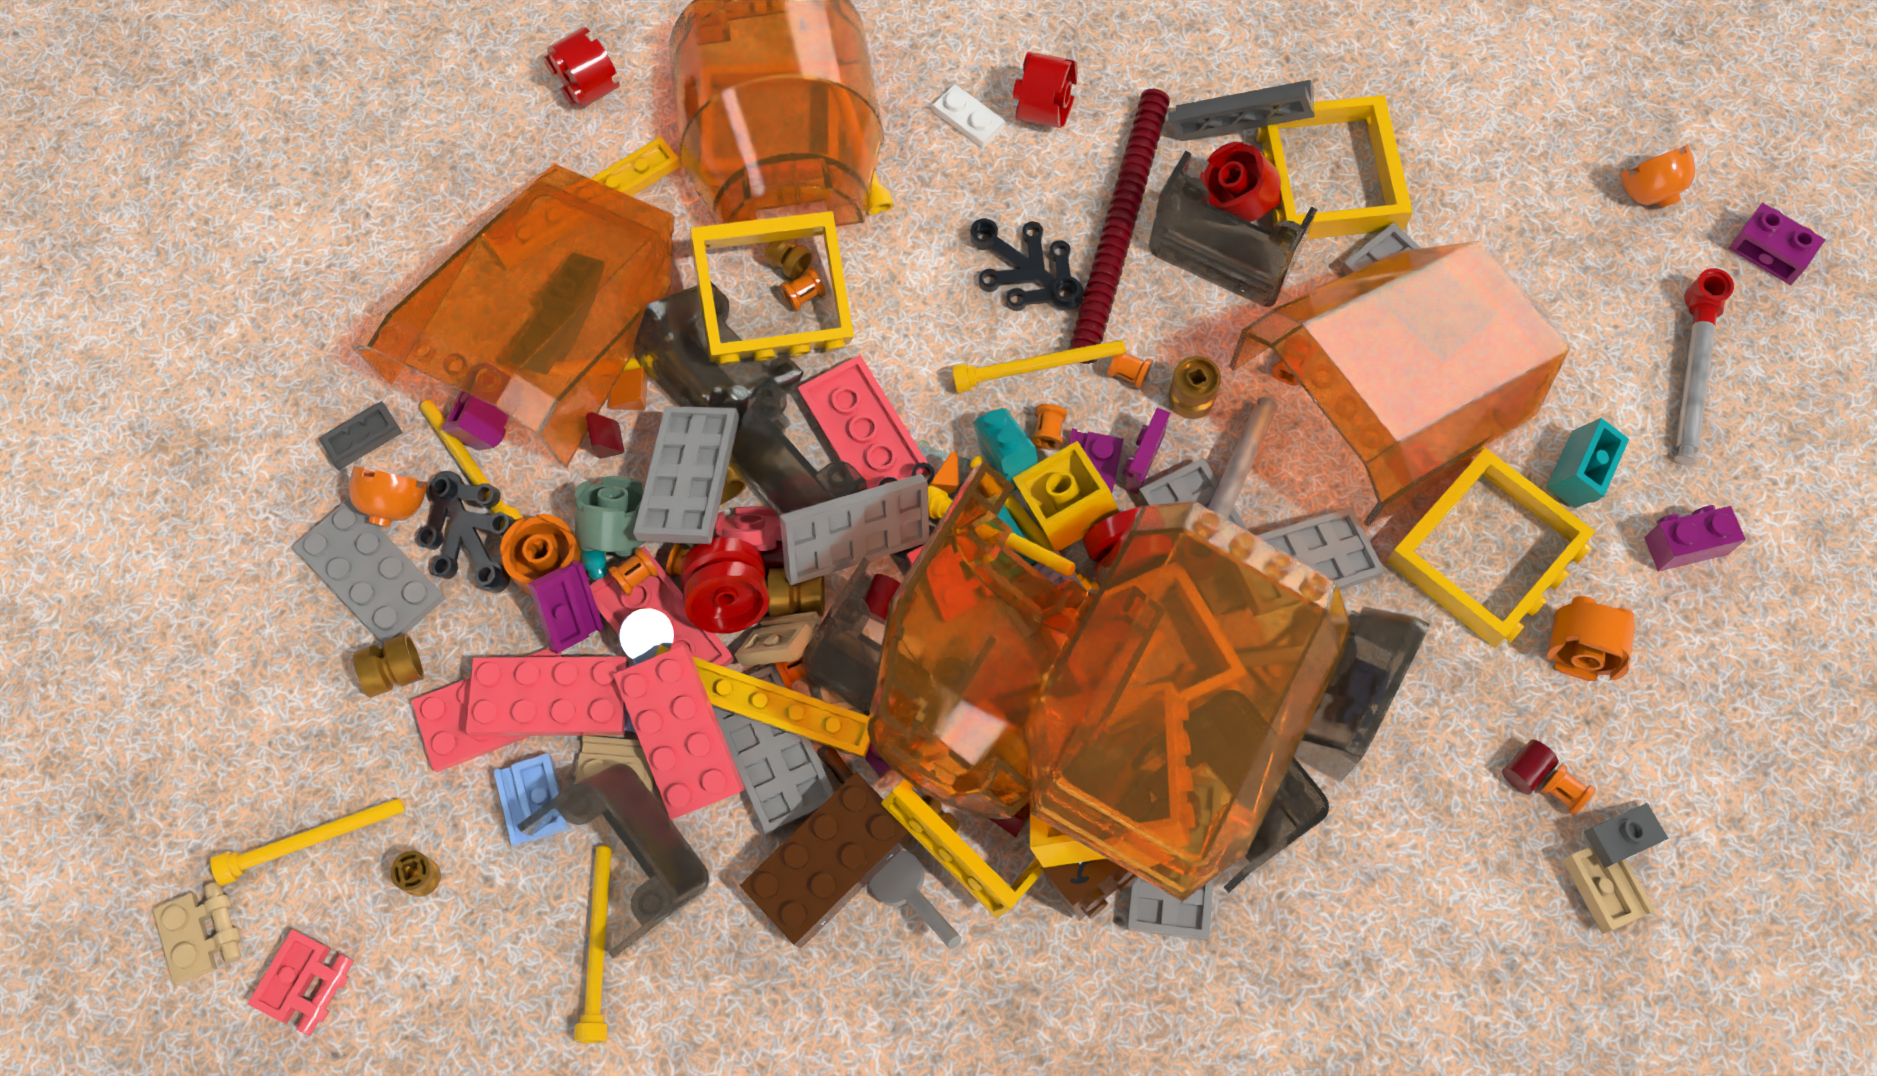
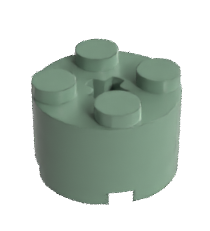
(608, 515)

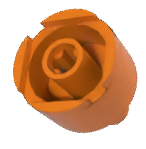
(537, 548)
(1591, 640)

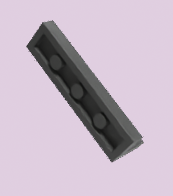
(1243, 111)

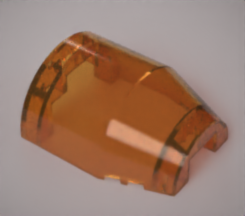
(775, 106)
(968, 657)

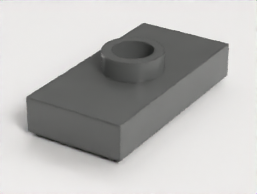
(360, 435)
(1625, 835)

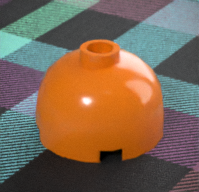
(1661, 178)
(385, 495)

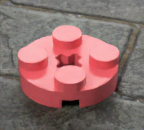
(751, 524)

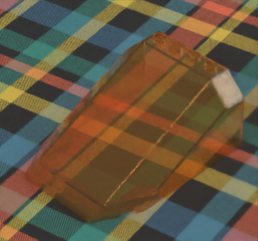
(532, 304)
(1415, 363)
(1182, 695)

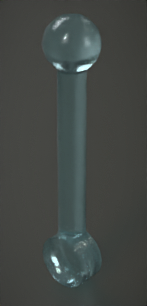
(926, 449)

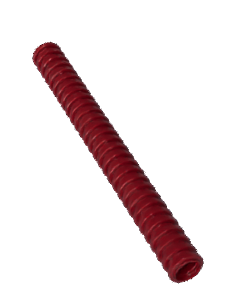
(1120, 220)

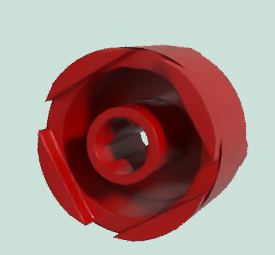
(581, 67)
(1045, 89)
(1242, 181)

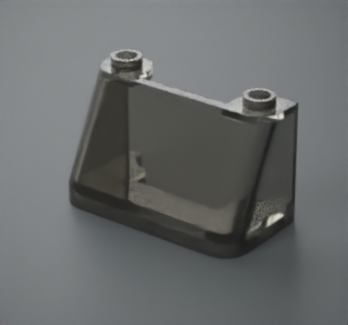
(681, 366)
(776, 466)

